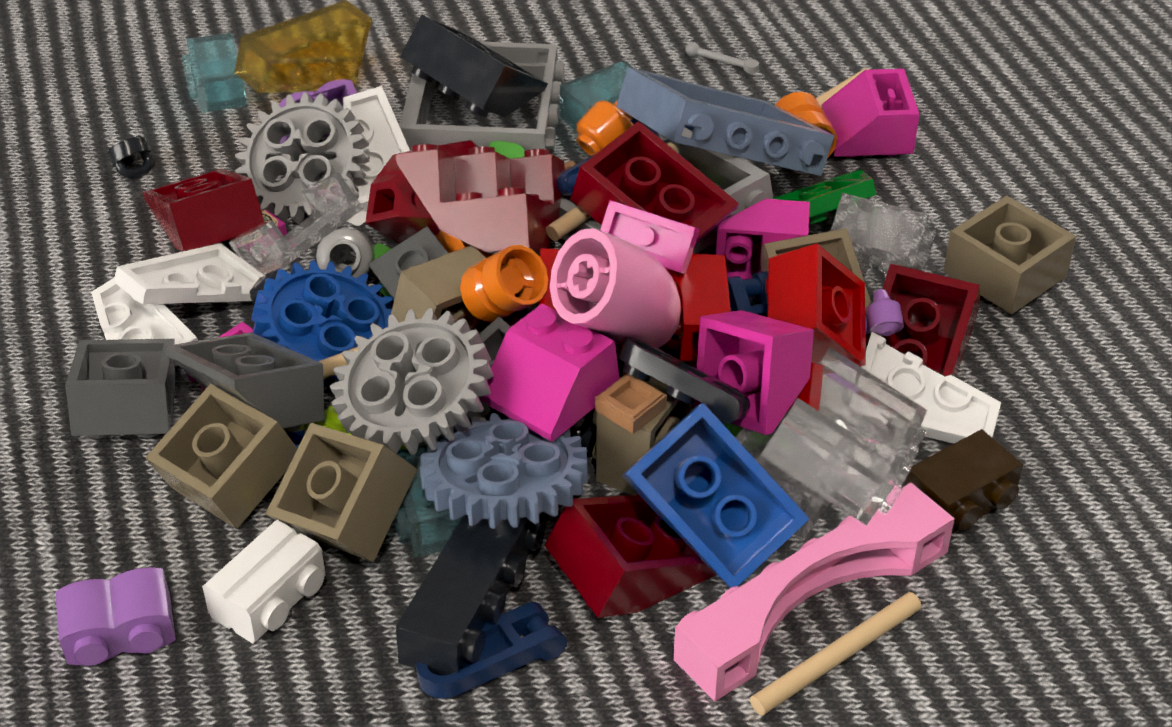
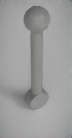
(750, 65)

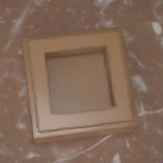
(630, 403)

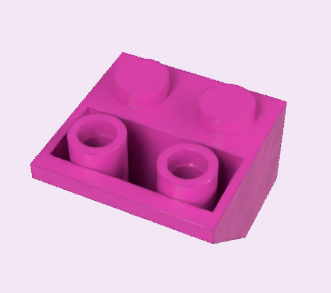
(874, 115)
(764, 222)

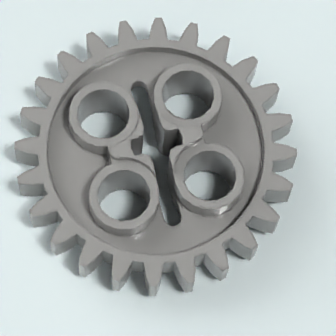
(301, 153)
(412, 381)

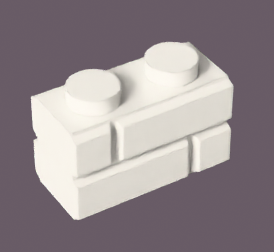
(265, 581)

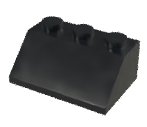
(469, 69)

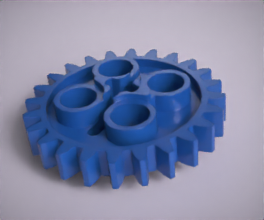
(319, 310)

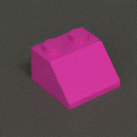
(758, 357)
(550, 372)

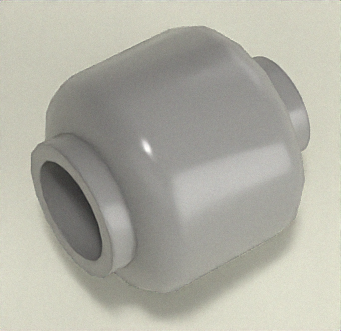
(346, 238)

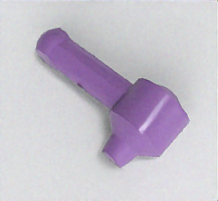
(883, 315)

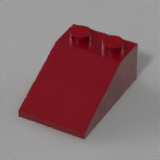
(651, 177)
(205, 208)
(935, 315)
(622, 555)

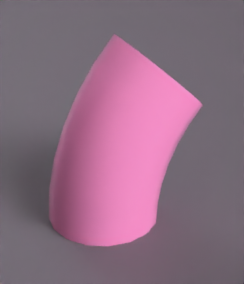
(614, 289)

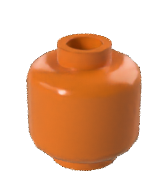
(601, 126)

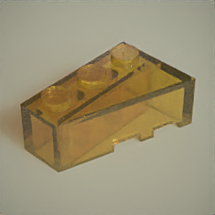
(305, 50)

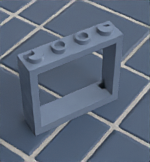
(724, 121)

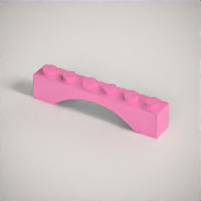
(725, 640)

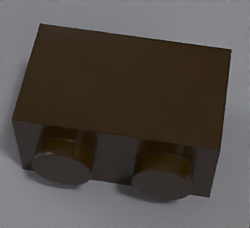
(969, 478)

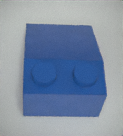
(715, 496)

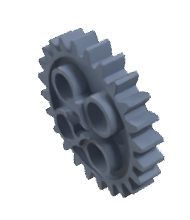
(503, 472)

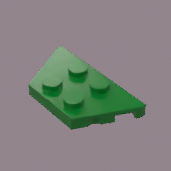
(827, 194)

